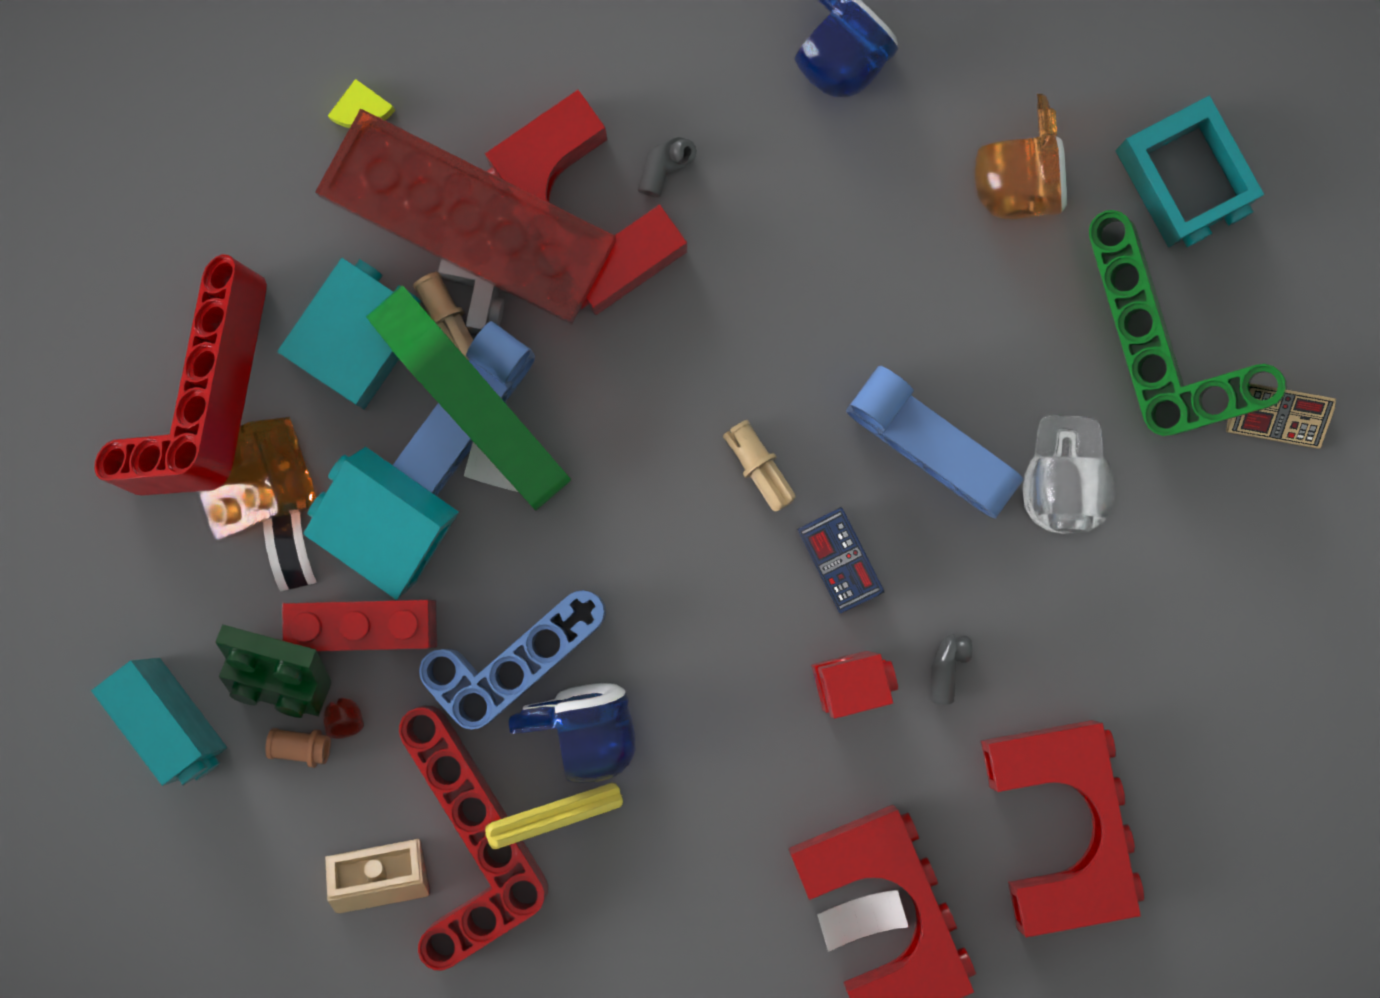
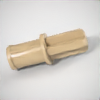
(443, 310)
(759, 465)

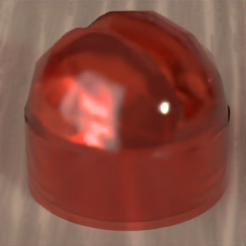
(342, 719)

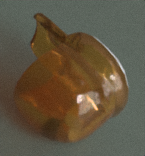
(1024, 175)

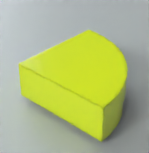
(357, 98)

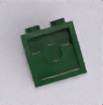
(272, 672)

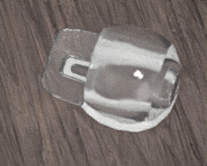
(1067, 480)

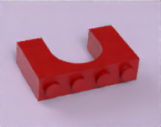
(536, 159)
(883, 849)
(1102, 882)

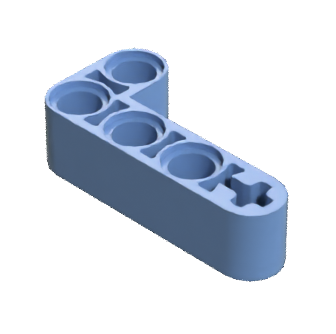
(440, 442)
(933, 443)
(522, 651)

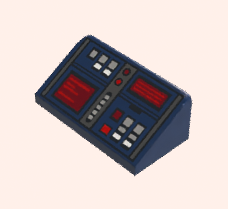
(840, 560)

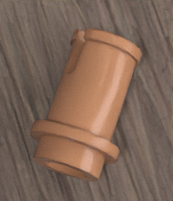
(298, 746)

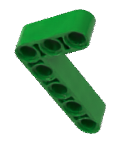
(1157, 342)
(467, 397)

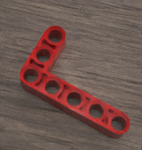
(210, 394)
(501, 876)

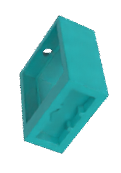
(1136, 160)

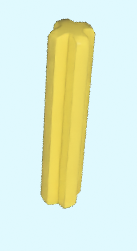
(553, 815)

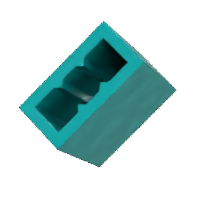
(338, 340)
(379, 521)
(160, 721)

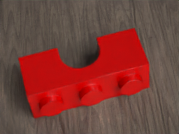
(361, 625)
(854, 683)

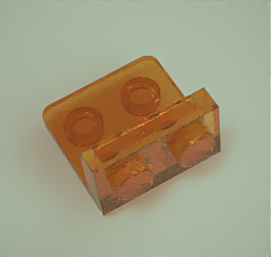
(264, 481)

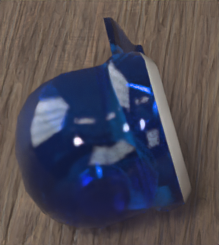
(846, 49)
(591, 726)

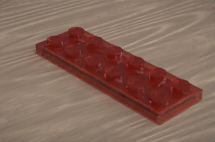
(466, 216)

